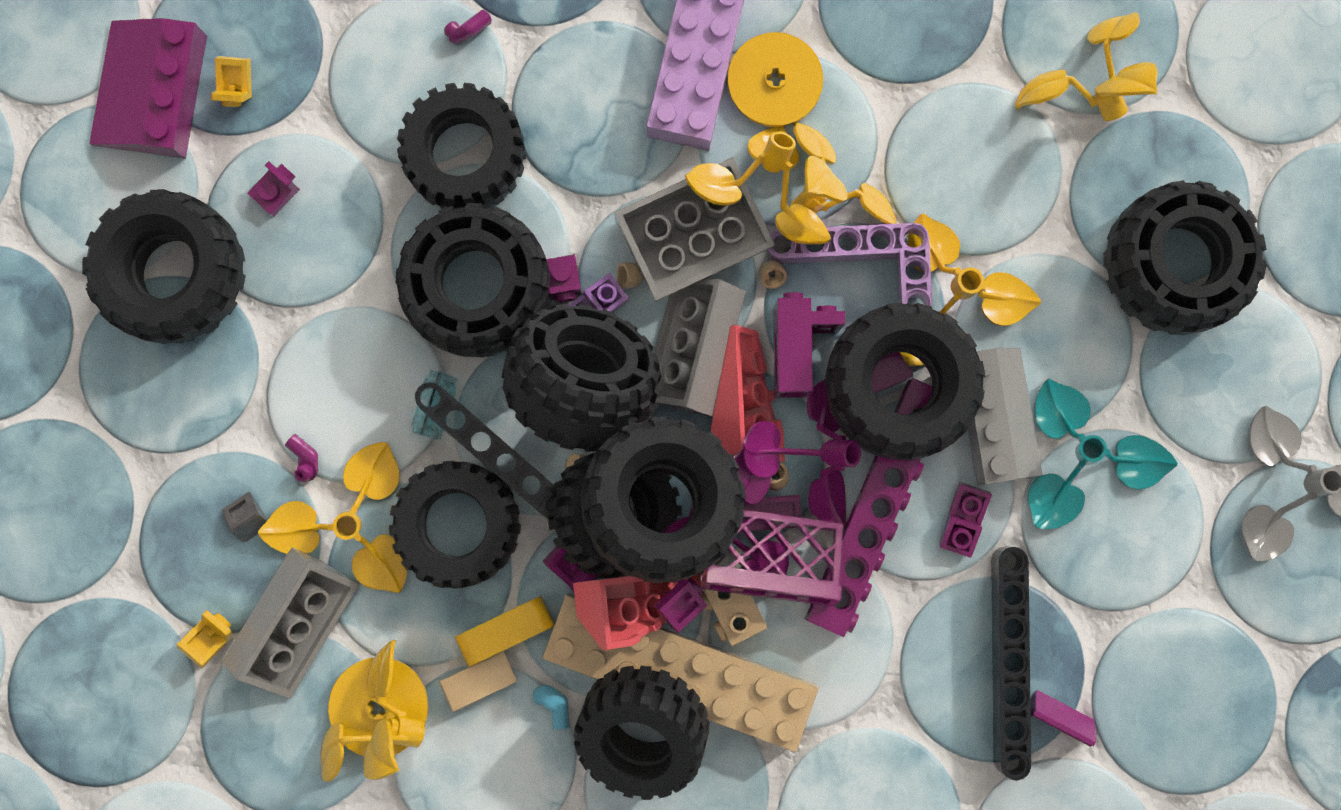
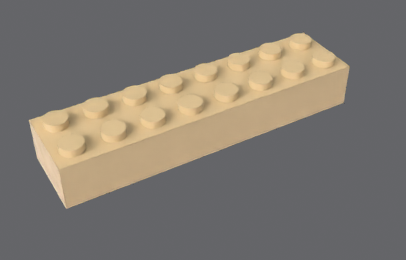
(730, 686)

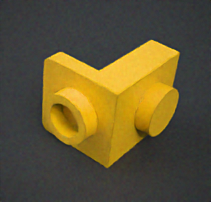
(232, 81)
(206, 638)

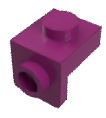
(564, 570)

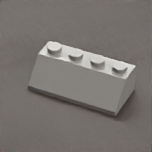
(695, 344)
(1003, 428)
(289, 624)

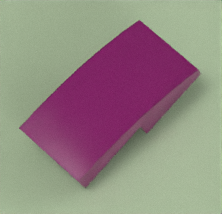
(965, 519)

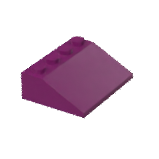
(149, 86)

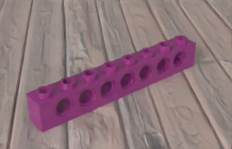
(861, 517)

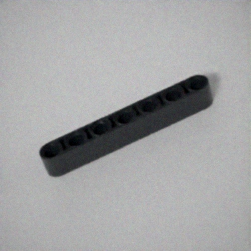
(488, 457)
(1020, 675)

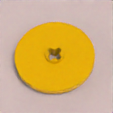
(758, 97)
(353, 707)

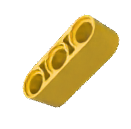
(504, 631)

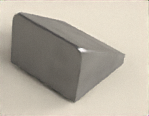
(244, 517)

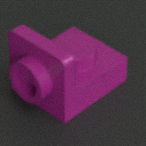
(274, 188)
(564, 278)
(681, 604)

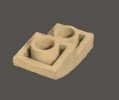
(477, 681)

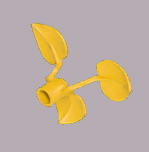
(1131, 80)
(776, 152)
(824, 185)
(1004, 295)
(376, 566)
(379, 754)

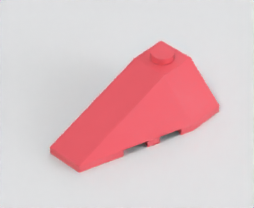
(742, 392)
(621, 609)

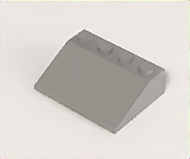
(687, 239)

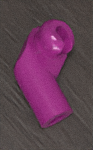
(470, 28)
(307, 458)

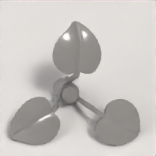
(1275, 439)

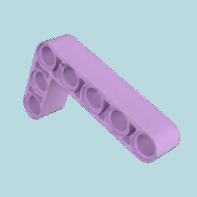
(864, 250)

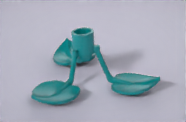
(1062, 410)

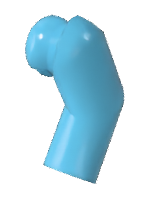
(555, 702)

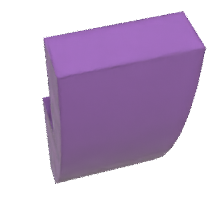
(603, 295)

